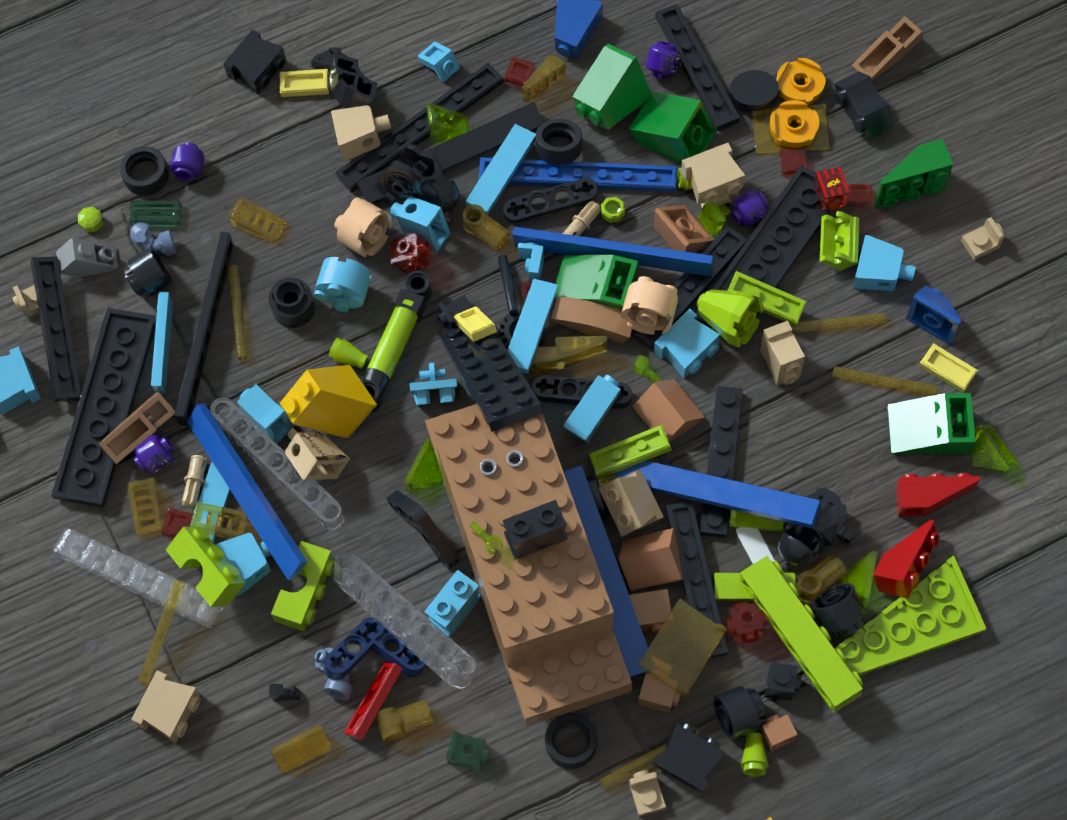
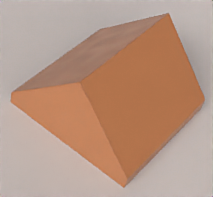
(681, 229)
(668, 406)
(651, 560)

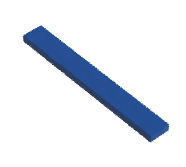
(604, 174)
(645, 255)
(247, 492)
(728, 493)
(626, 625)

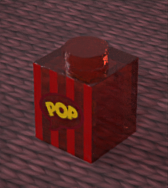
(831, 188)

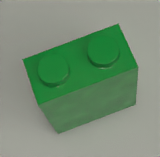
(611, 88)
(673, 126)

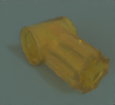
(485, 228)
(820, 578)
(396, 721)

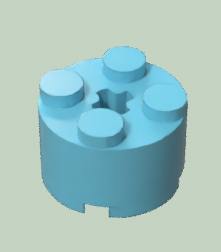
(342, 284)

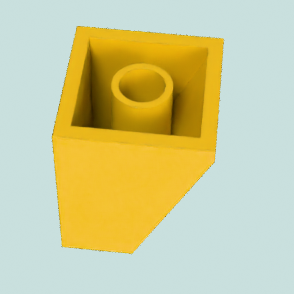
(329, 401)

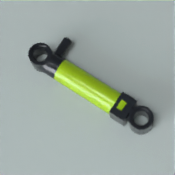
(408, 310)

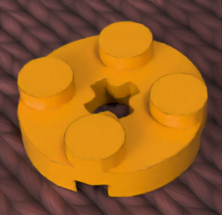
(796, 70)
(789, 136)

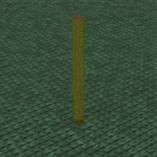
(237, 312)
(839, 322)
(884, 381)
(161, 631)
(633, 766)

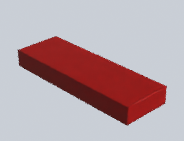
(372, 701)

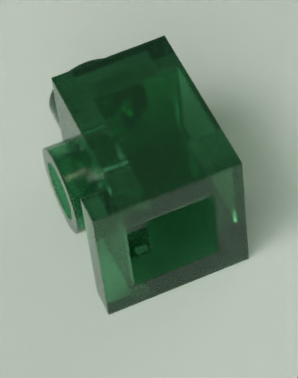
(471, 761)

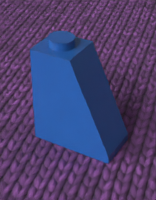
(575, 25)

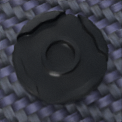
(754, 90)

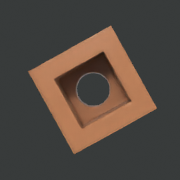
(778, 732)

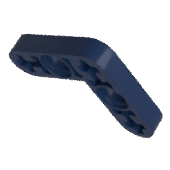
(375, 642)

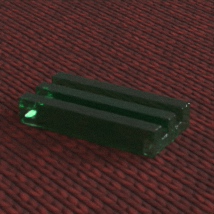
(155, 217)

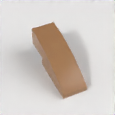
(889, 48)
(590, 318)
(137, 427)

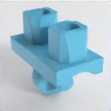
(445, 387)

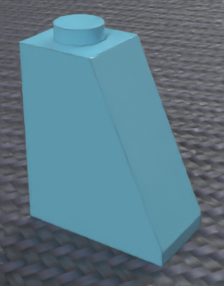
(593, 408)

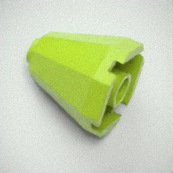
(731, 313)

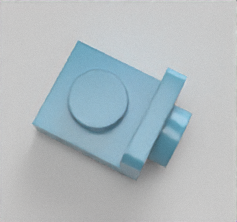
(440, 60)
(534, 259)

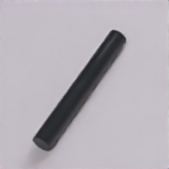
(508, 285)

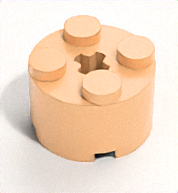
(363, 227)
(650, 306)

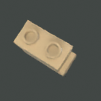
(713, 174)
(782, 353)
(631, 502)
(166, 707)

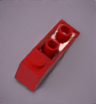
(926, 494)
(902, 565)

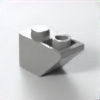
(86, 258)

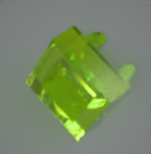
(713, 217)

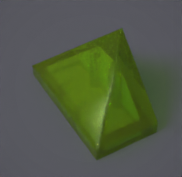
(445, 123)
(992, 451)
(424, 470)
(861, 576)

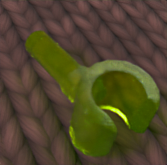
(641, 368)
(486, 537)

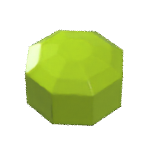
(612, 209)
(90, 219)

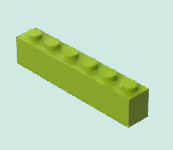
(801, 634)

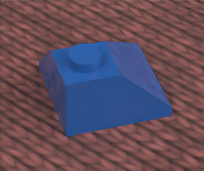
(934, 314)

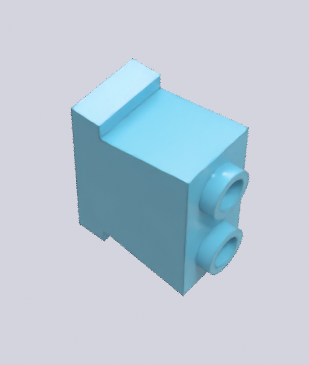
(687, 344)
(16, 381)
(265, 413)
(453, 603)

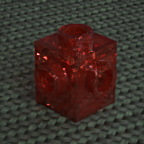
(410, 252)
(741, 630)

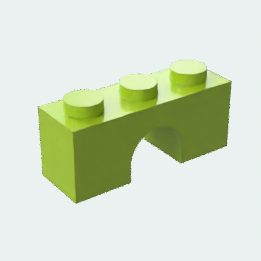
(219, 579)
(298, 608)

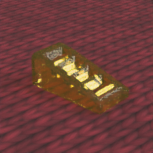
(546, 74)
(252, 209)
(143, 485)
(222, 512)

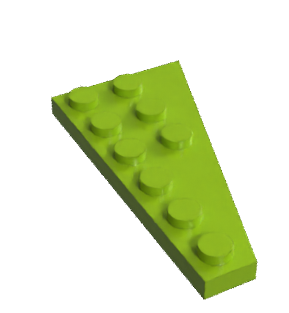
(930, 618)

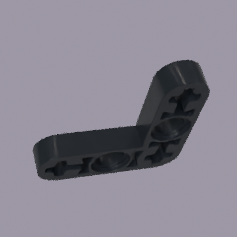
(421, 520)

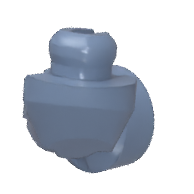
(142, 236)
(339, 688)

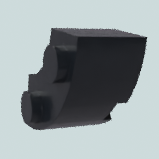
(349, 84)
(864, 104)

